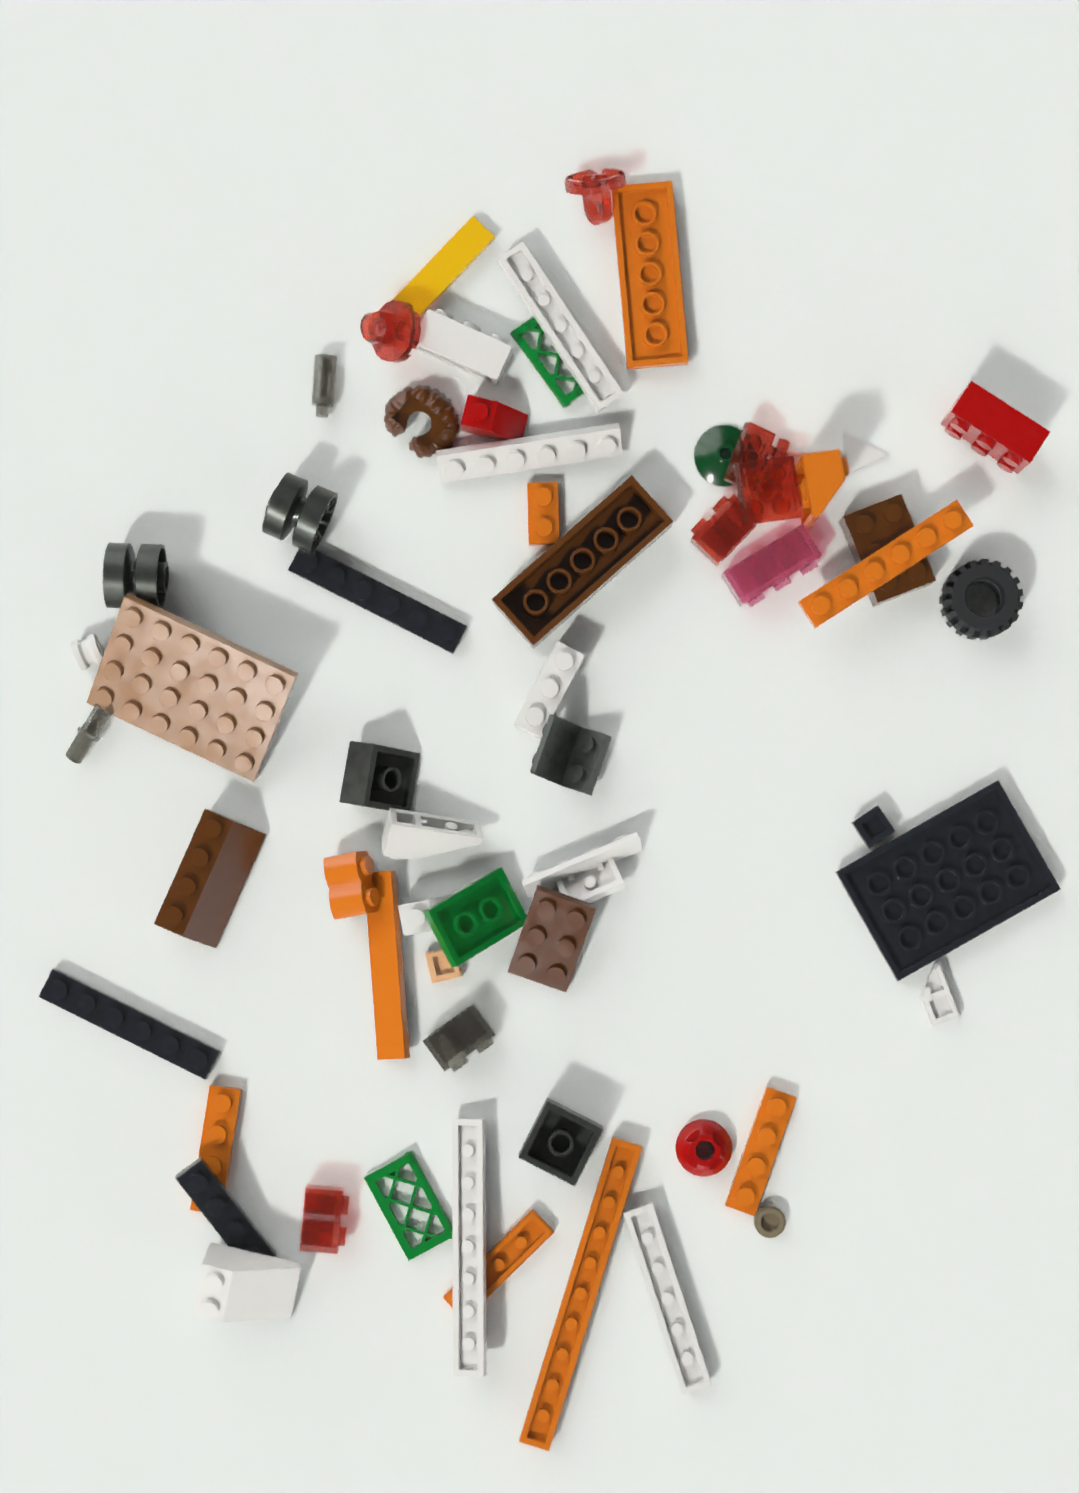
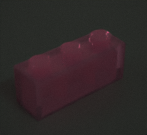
(772, 567)

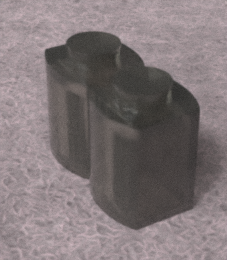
(460, 1037)

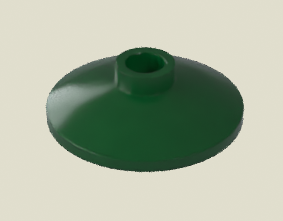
(707, 453)

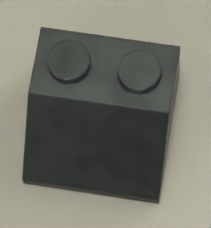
(379, 776)

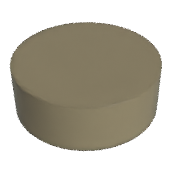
(769, 1221)

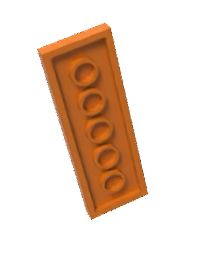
(649, 275)

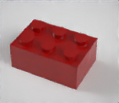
(994, 428)

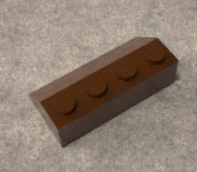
(210, 878)

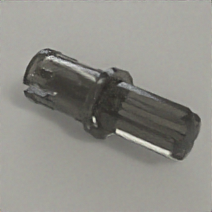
(88, 734)

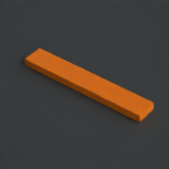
(388, 971)

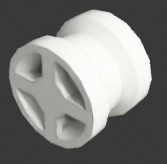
(87, 651)

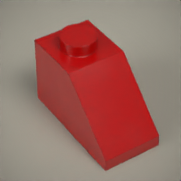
(492, 419)

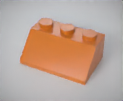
(818, 481)

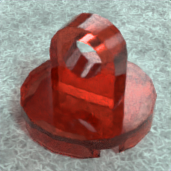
(596, 191)
(392, 330)

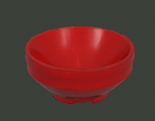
(700, 1131)

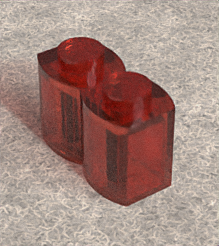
(722, 531)
(323, 1219)

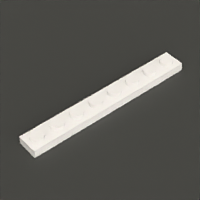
(469, 1247)

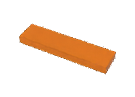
(512, 1251)

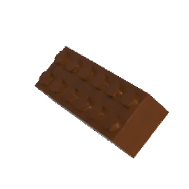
(582, 562)

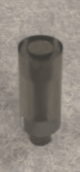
(324, 383)

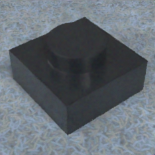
(873, 827)

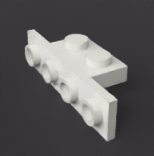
(590, 874)

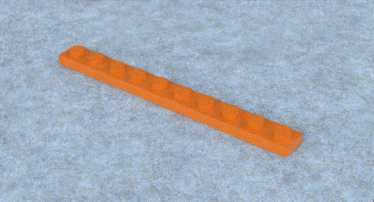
(580, 1293)

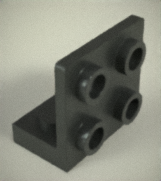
(570, 755)

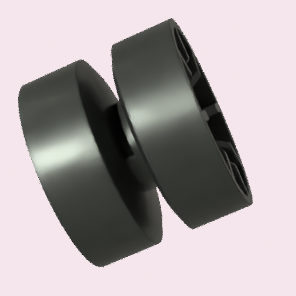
(291, 509)
(144, 576)

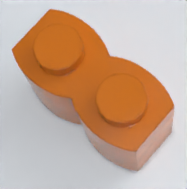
(351, 885)

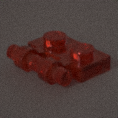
(755, 444)

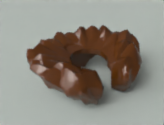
(436, 406)

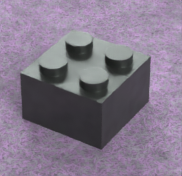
(560, 1141)

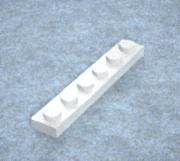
(560, 327)
(529, 453)
(667, 1298)

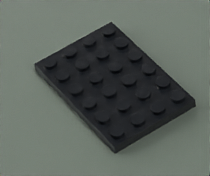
(947, 880)

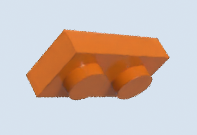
(543, 513)

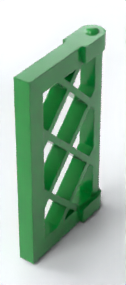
(532, 354)
(384, 1204)

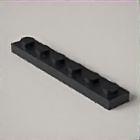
(378, 599)
(129, 1023)

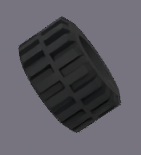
(999, 581)

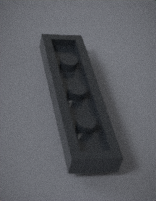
(222, 1209)

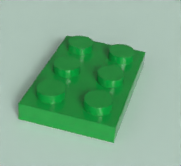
(476, 917)

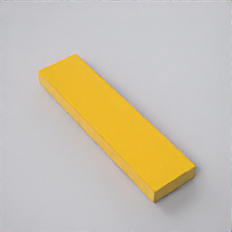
(446, 266)

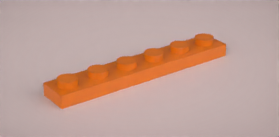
(885, 564)

